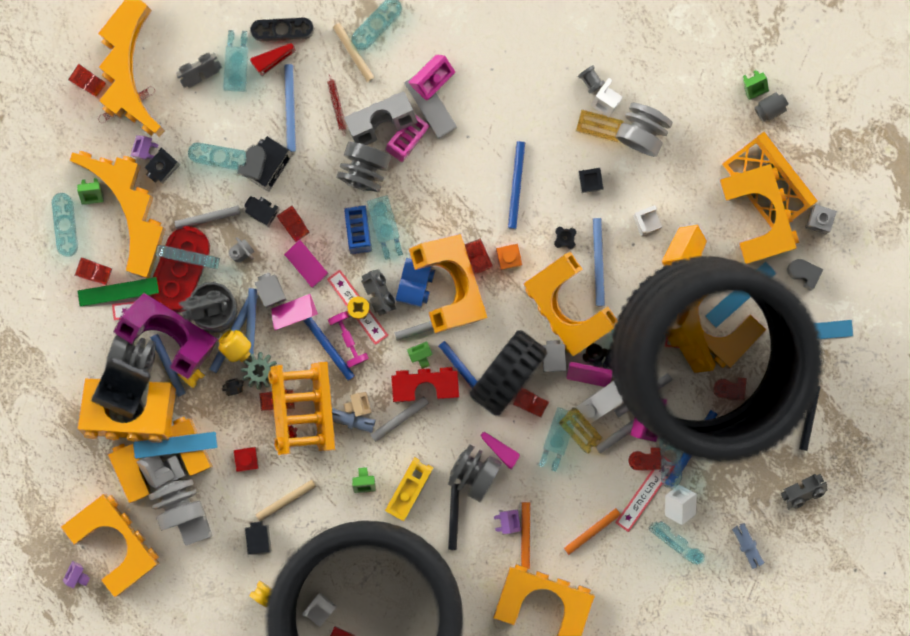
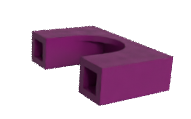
(150, 314)

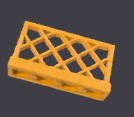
(785, 170)

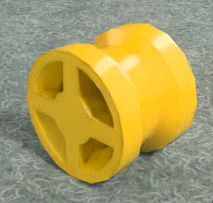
(361, 307)
(194, 378)
(261, 594)

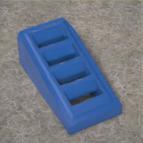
(358, 247)

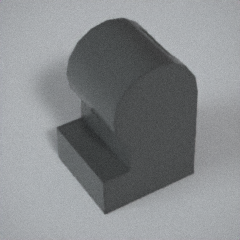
(255, 163)
(806, 271)

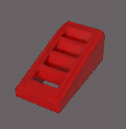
(270, 59)

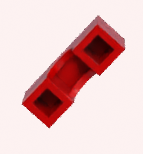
(405, 384)

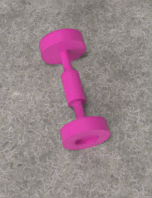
(339, 318)

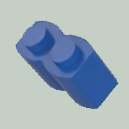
(414, 284)

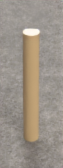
(353, 52)
(285, 500)

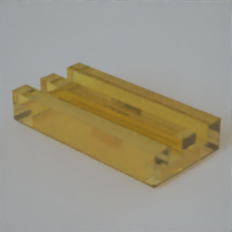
(598, 125)
(591, 441)

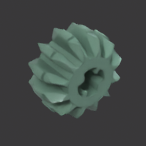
(252, 368)

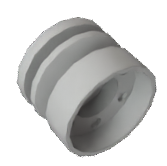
(645, 126)
(176, 504)

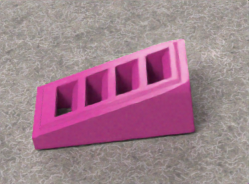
(396, 152)
(504, 452)

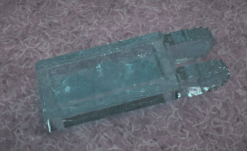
(236, 63)
(384, 224)
(556, 439)
(677, 543)

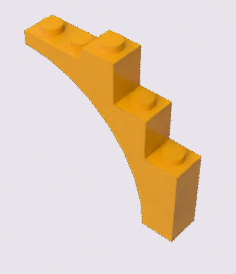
(122, 96)
(135, 204)
(687, 329)

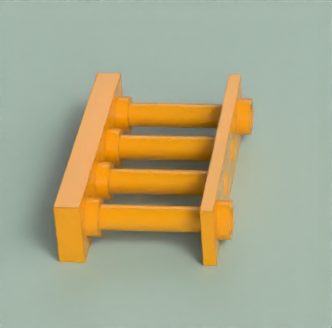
(323, 410)

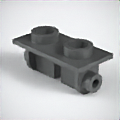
(191, 72)
(375, 282)
(213, 302)
(813, 488)

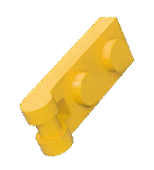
(408, 490)

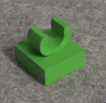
(755, 85)
(90, 192)
(420, 353)
(364, 482)

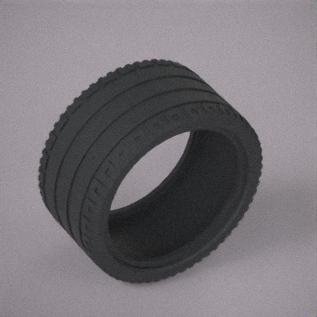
(781, 395)
(372, 534)

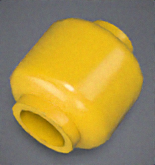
(234, 346)

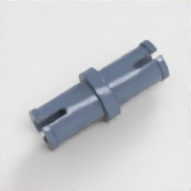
(353, 421)
(748, 545)

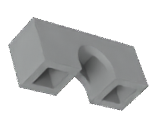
(393, 109)

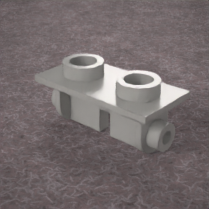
(241, 251)

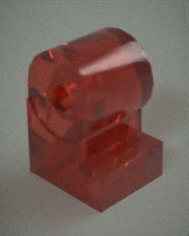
(87, 81)
(293, 223)
(478, 256)
(93, 271)
(726, 390)
(266, 400)
(530, 402)
(640, 461)

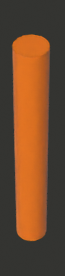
(592, 531)
(525, 535)

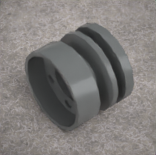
(364, 165)
(221, 321)
(136, 356)
(474, 473)

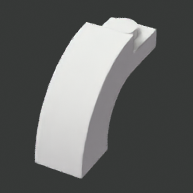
(600, 403)

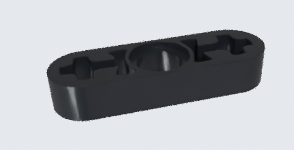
(266, 34)

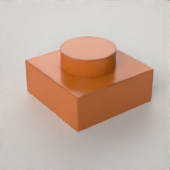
(509, 256)

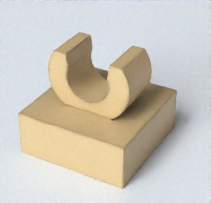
(359, 404)

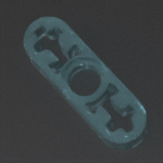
(361, 31)
(204, 148)
(68, 208)
(187, 256)
(665, 472)

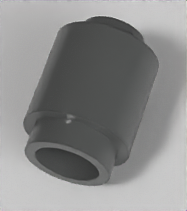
(771, 107)

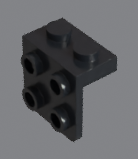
(121, 387)

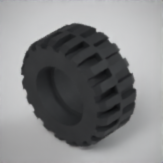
(508, 373)

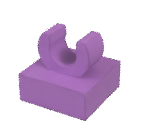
(141, 147)
(509, 522)
(74, 575)

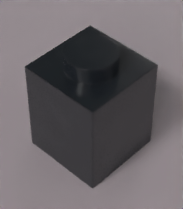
(258, 538)

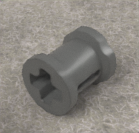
(591, 79)

